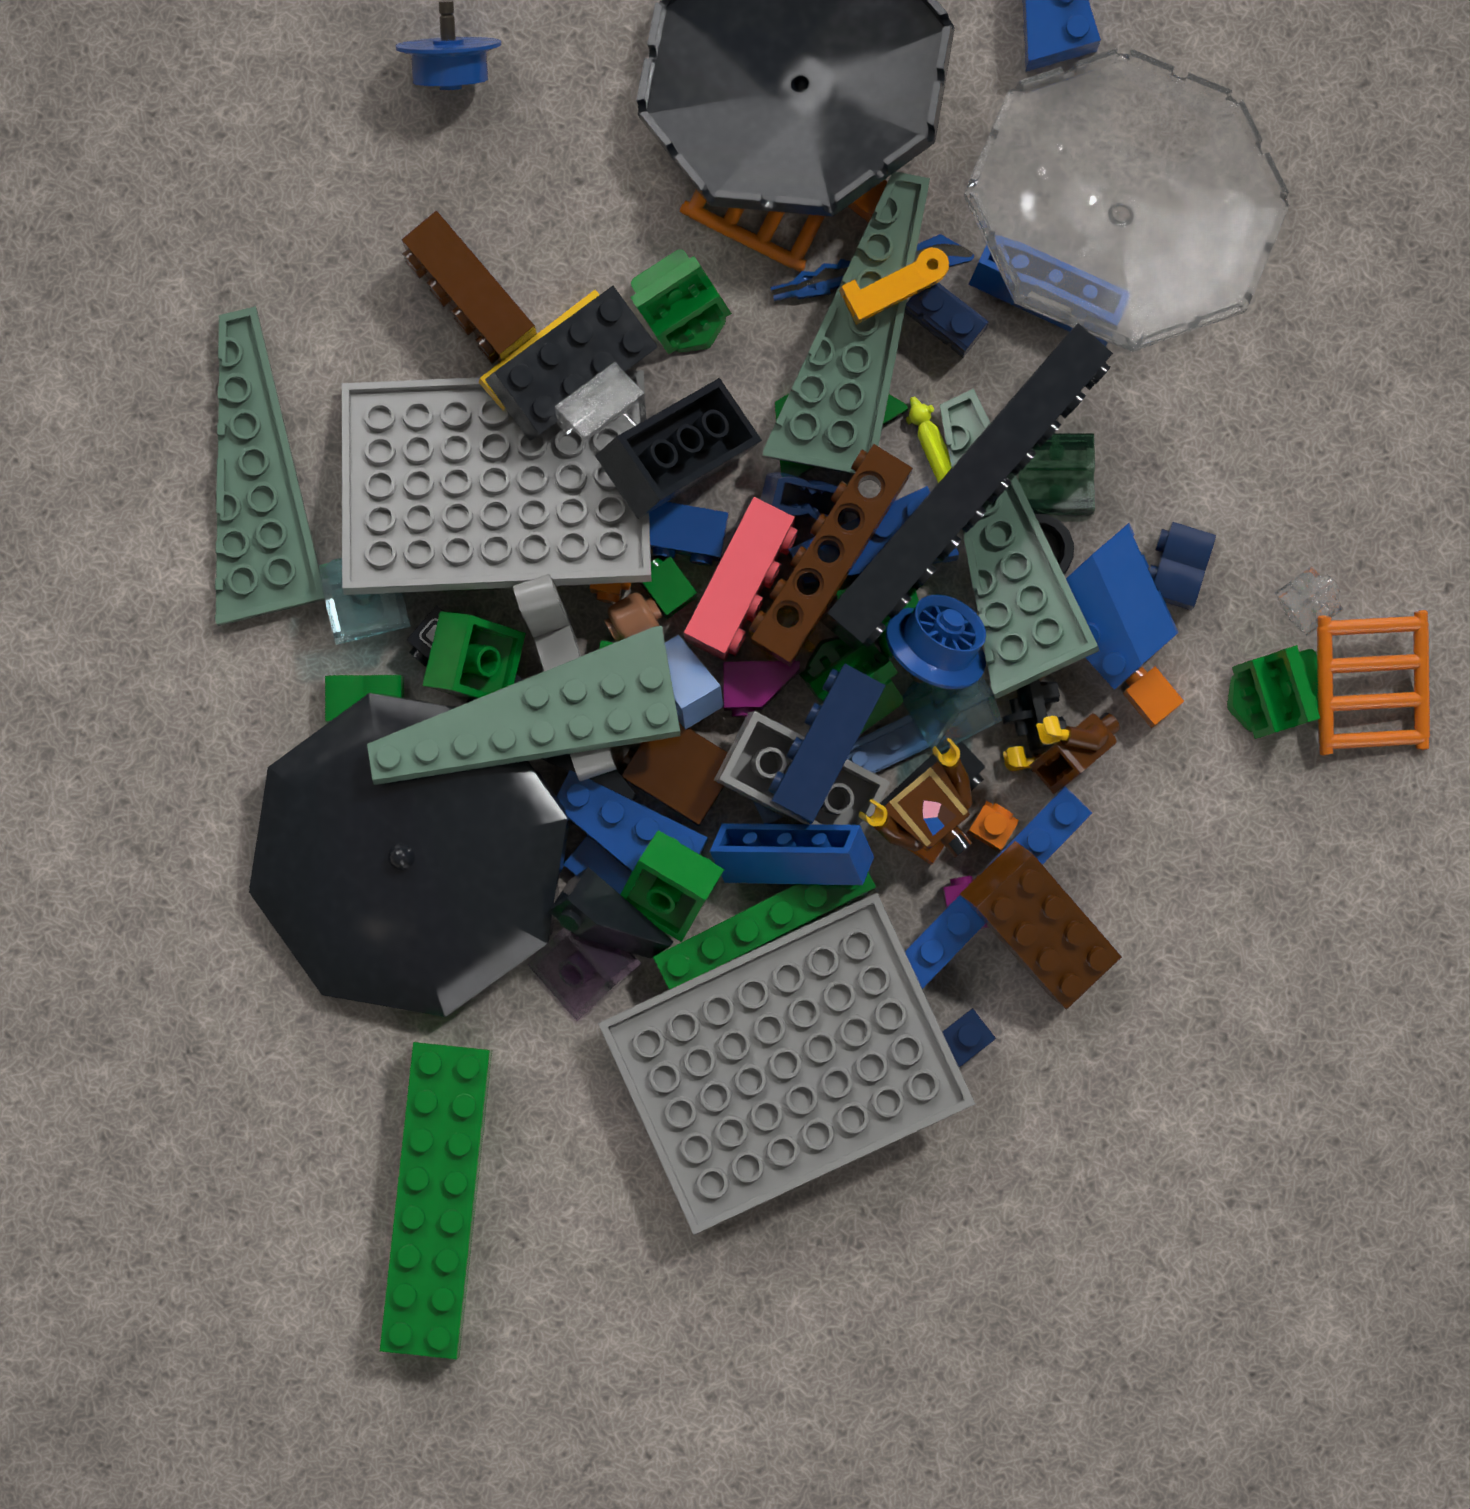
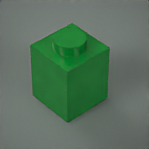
(669, 587)

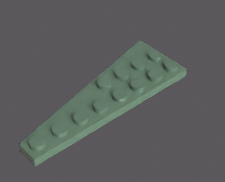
(849, 369)
(262, 522)
(1015, 578)
(580, 706)

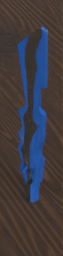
(829, 276)

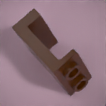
(677, 772)

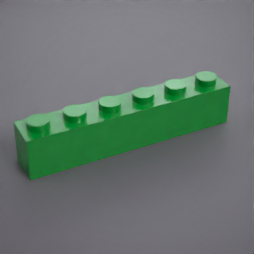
(754, 928)

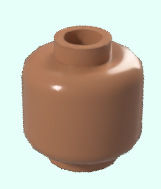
(632, 616)

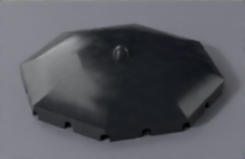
(794, 96)
(405, 884)

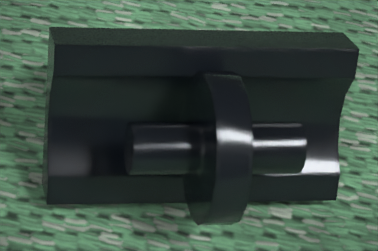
(1030, 710)

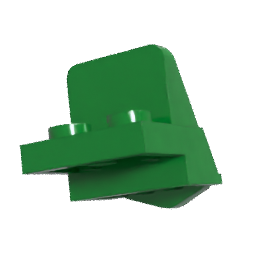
(680, 303)
(834, 653)
(1275, 691)

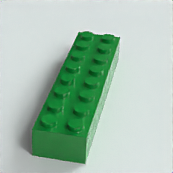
(436, 1200)

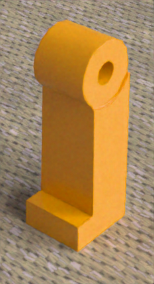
(923, 273)

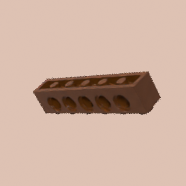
(891, 477)

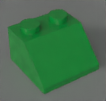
(472, 656)
(671, 884)

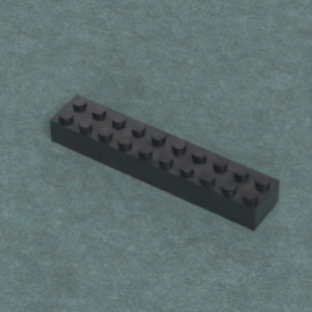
(973, 479)

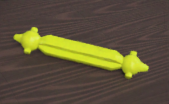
(930, 438)

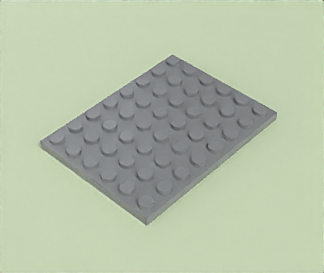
(461, 500)
(786, 1063)

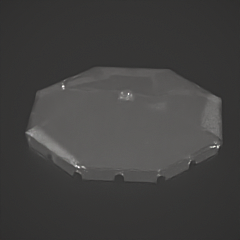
(1127, 199)

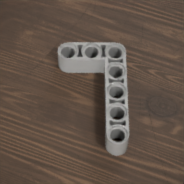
(556, 645)

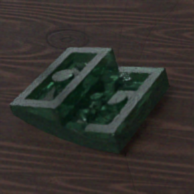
(1061, 475)

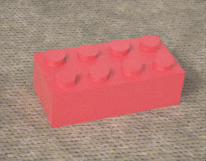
(739, 579)

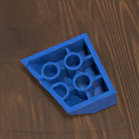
(1121, 607)

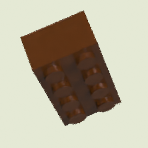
(465, 283)
(1040, 925)

